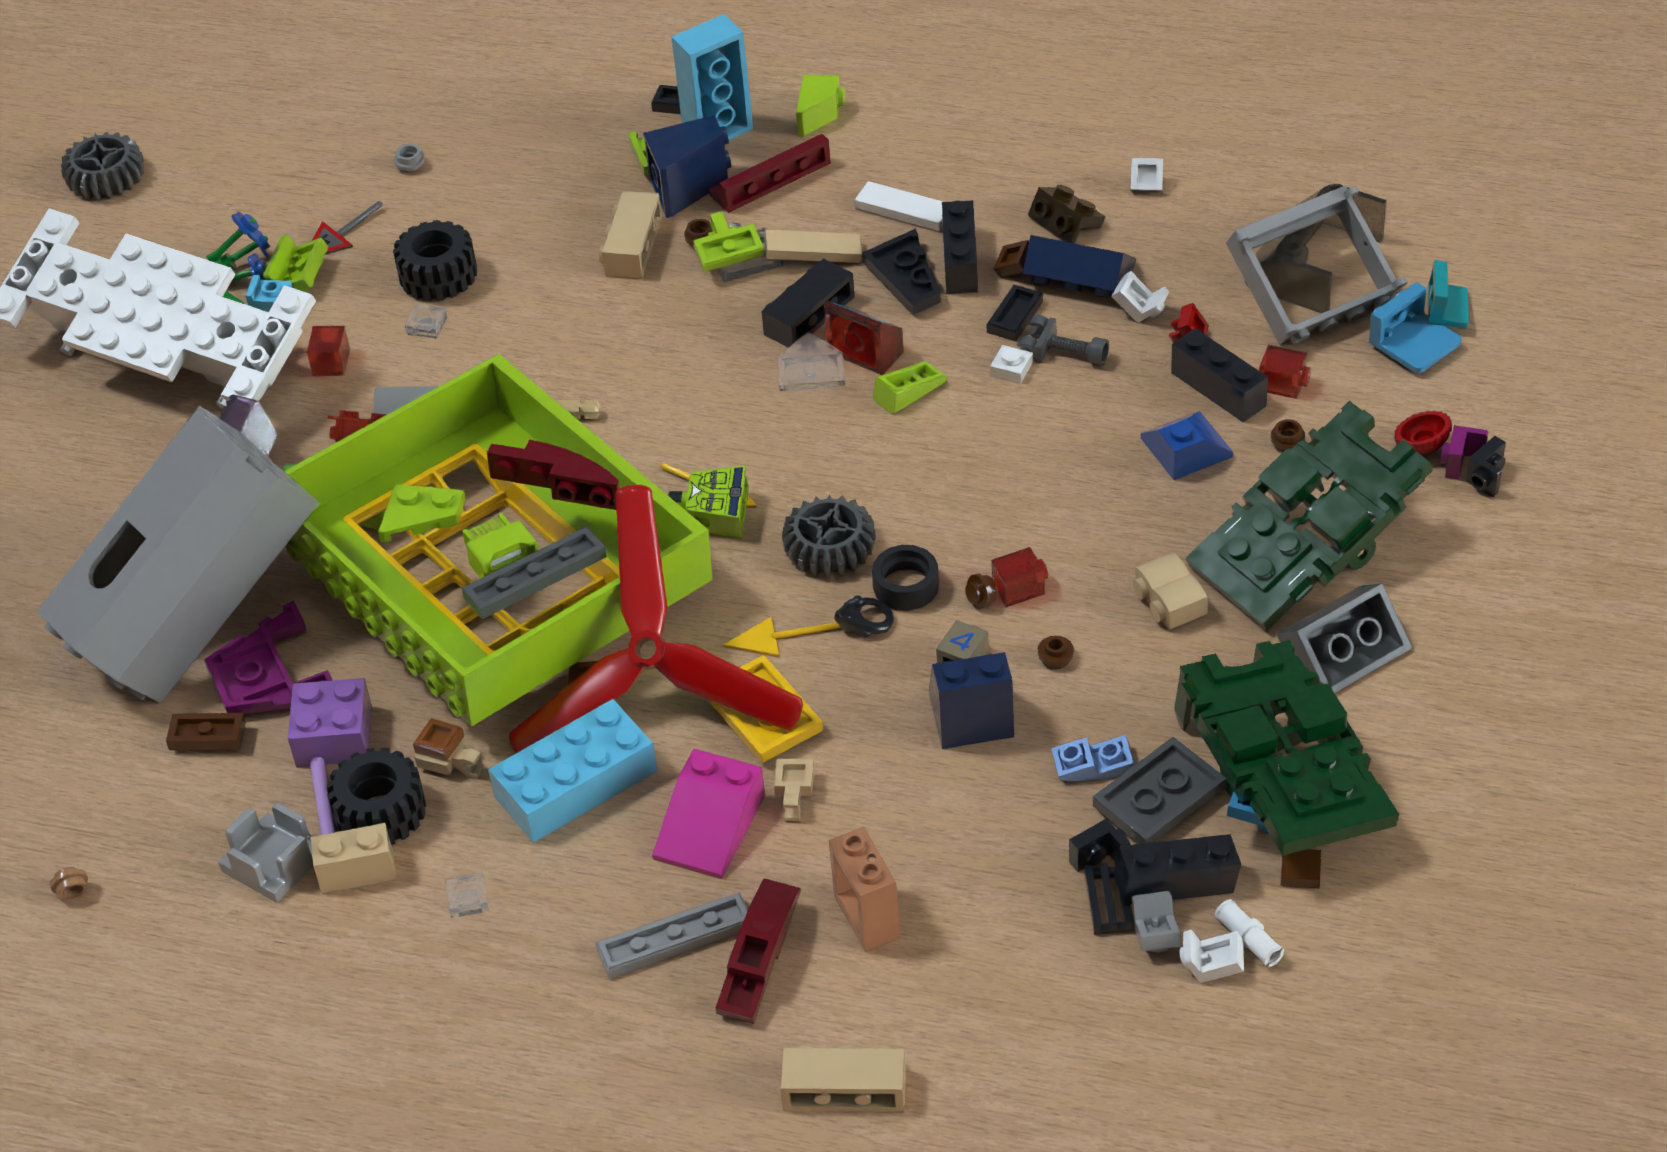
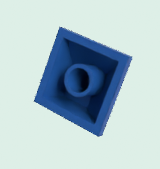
(1186, 445)

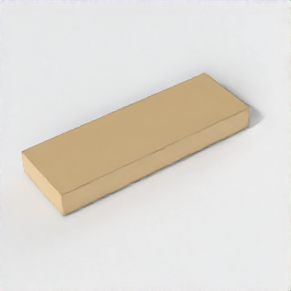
(812, 246)

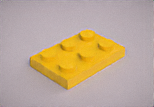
(761, 737)

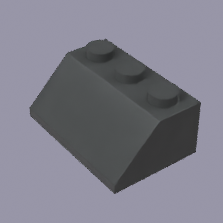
(1349, 636)

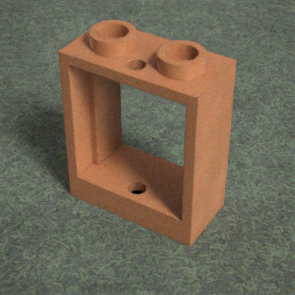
(864, 889)

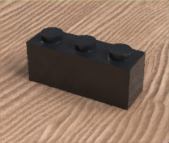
(959, 247)
(802, 303)
(1219, 375)
(1179, 866)

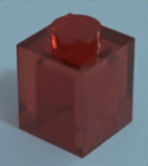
(328, 350)
(1285, 371)
(1019, 576)

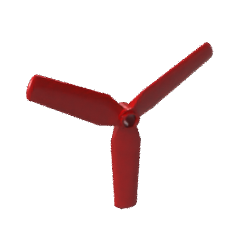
(645, 613)

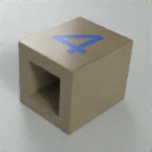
(963, 642)

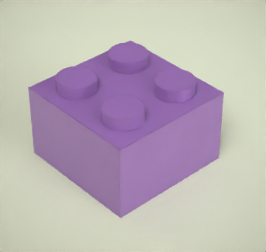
(329, 720)

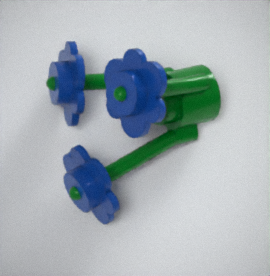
(248, 226)

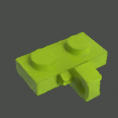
(727, 244)

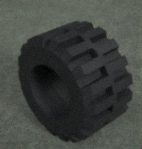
(435, 260)
(376, 775)

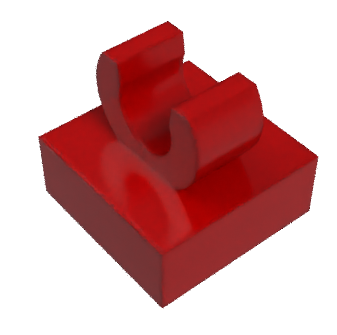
(1189, 319)

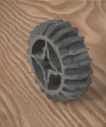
(102, 165)
(828, 535)

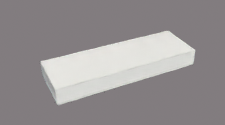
(900, 205)

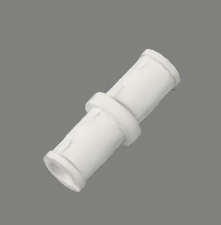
(1251, 932)

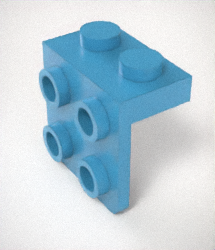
(1404, 332)

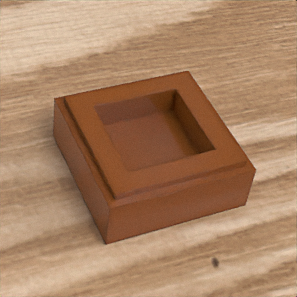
(438, 739)

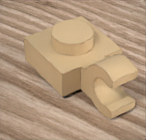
(461, 758)
(793, 780)

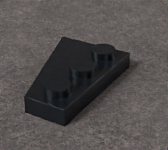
(904, 271)

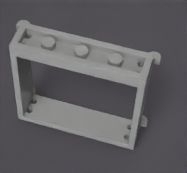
(1296, 218)

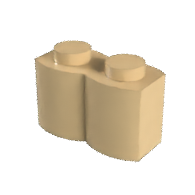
(1170, 591)

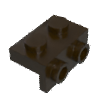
(1063, 212)

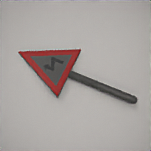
(334, 239)

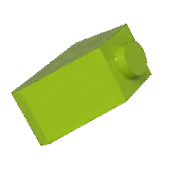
(818, 102)

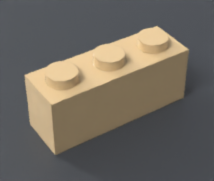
(631, 235)
(843, 1079)

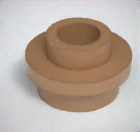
(69, 883)

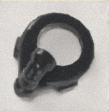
(851, 619)

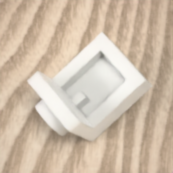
(1138, 299)
(1213, 956)

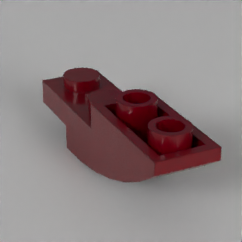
(553, 467)
(756, 950)

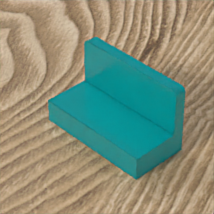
(1446, 302)

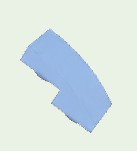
(1087, 763)

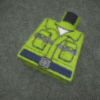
(717, 499)

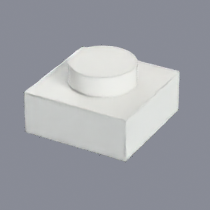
(1147, 174)
(1011, 364)

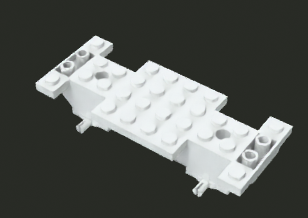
(152, 309)

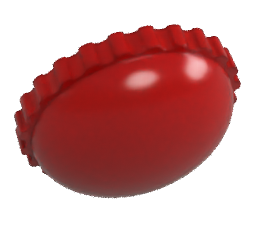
(1424, 431)

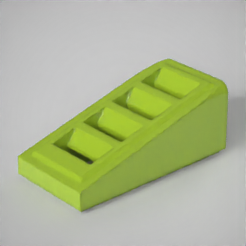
(905, 386)

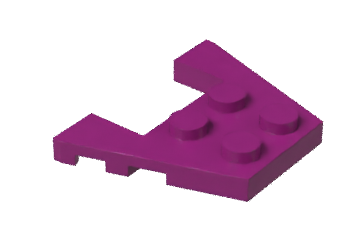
(251, 671)

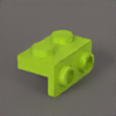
(296, 262)

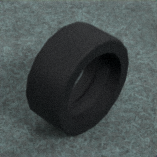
(900, 558)

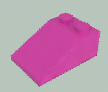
(709, 813)

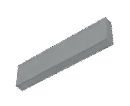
(672, 935)

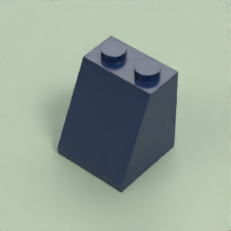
(686, 161)
(972, 700)

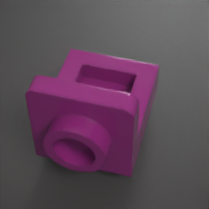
(1464, 442)

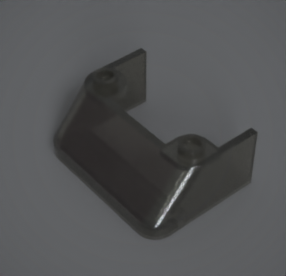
(1287, 256)

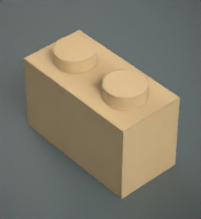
(353, 858)

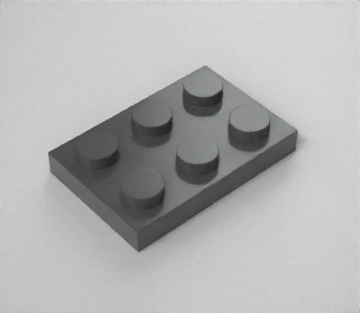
(1159, 792)

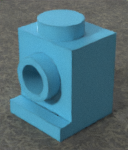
(264, 293)

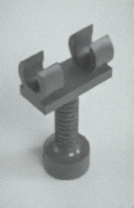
(1046, 331)

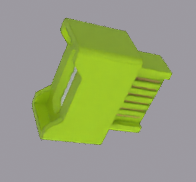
(497, 544)

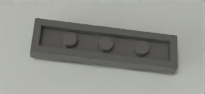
(534, 572)

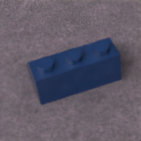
(1076, 265)

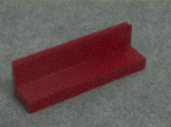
(772, 174)

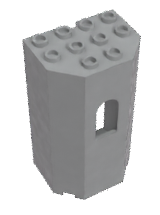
(176, 557)

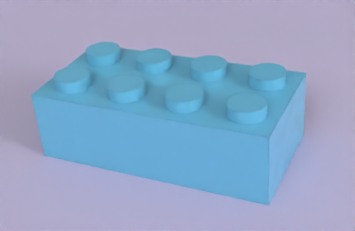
(713, 75)
(573, 770)

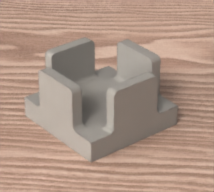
(268, 852)

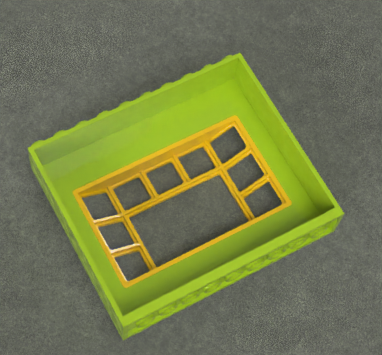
(418, 449)

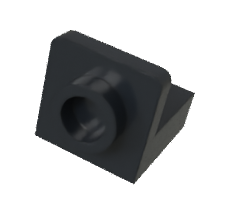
(1486, 466)
(1095, 844)

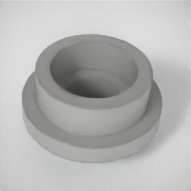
(409, 157)

